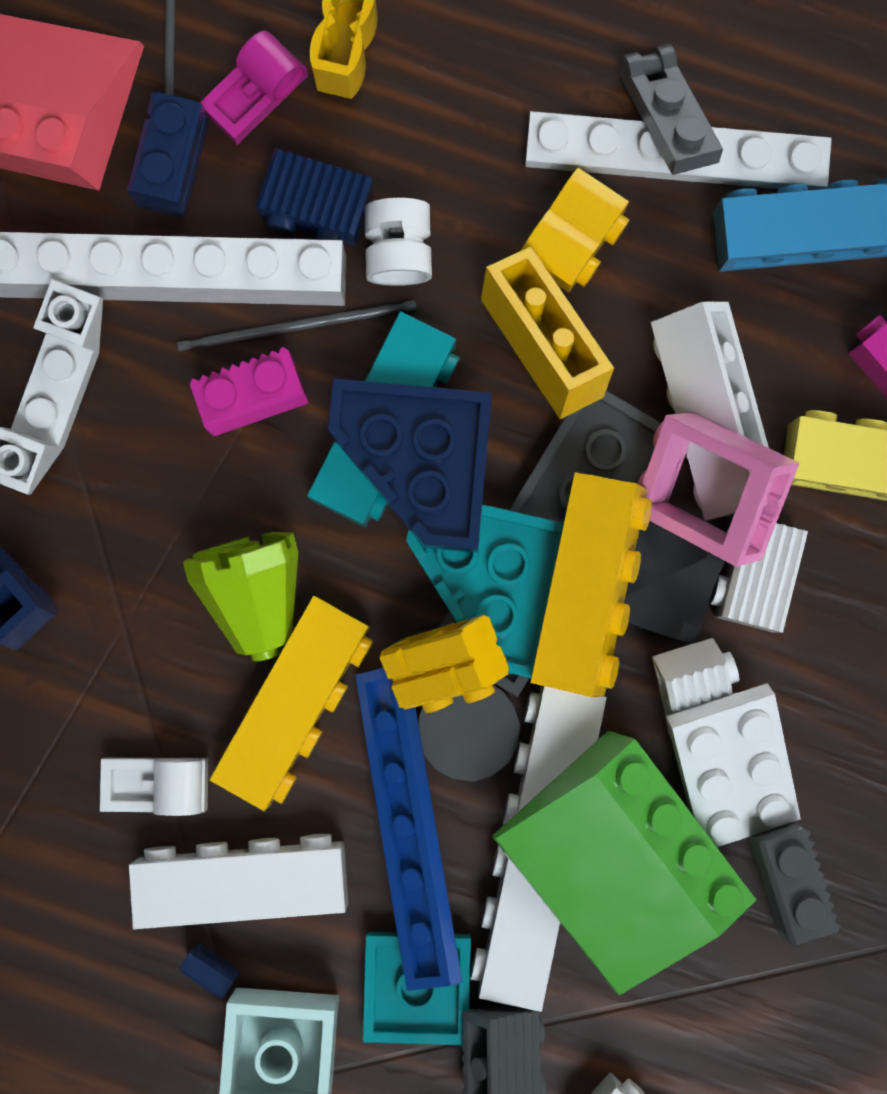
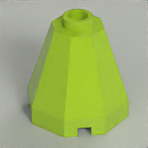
(249, 591)

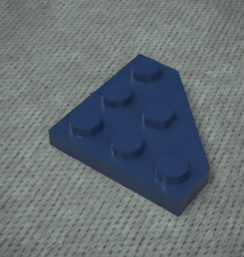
(419, 453)

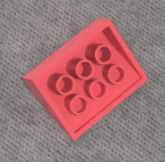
(62, 99)

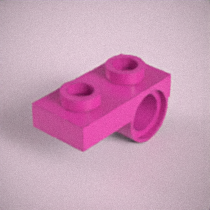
(255, 87)

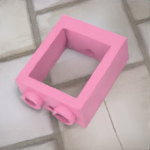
(759, 503)

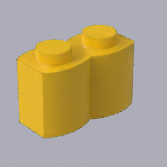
(340, 44)
(576, 228)

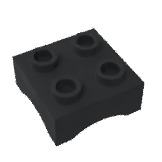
(671, 585)

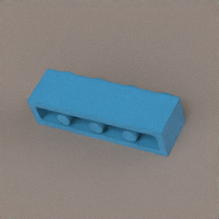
(801, 225)

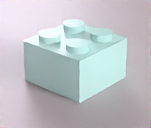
(279, 1042)

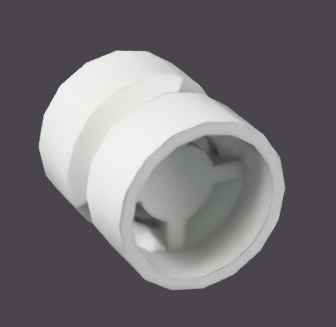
(397, 236)

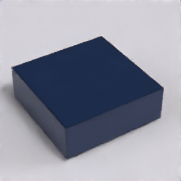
(209, 970)

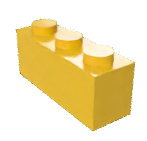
(546, 332)

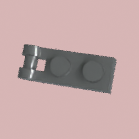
(670, 110)

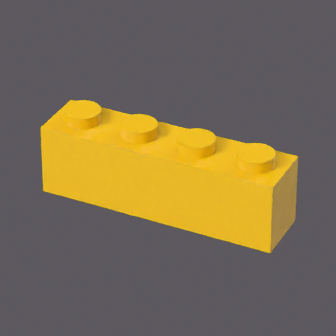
(591, 585)
(291, 703)

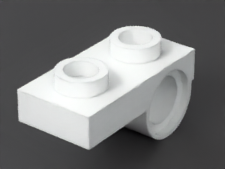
(154, 785)

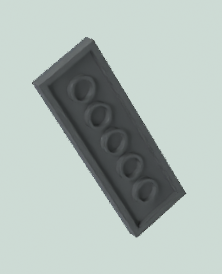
(598, 440)

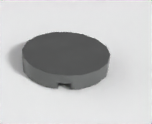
(471, 738)

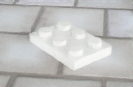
(735, 765)

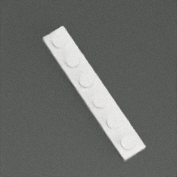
(629, 150)

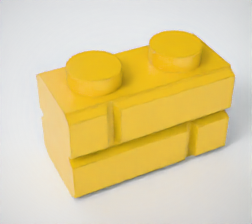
(445, 664)

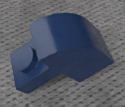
(23, 604)

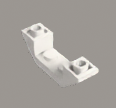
(54, 387)

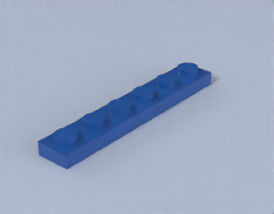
(408, 836)

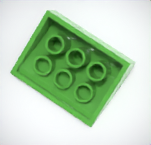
(624, 863)

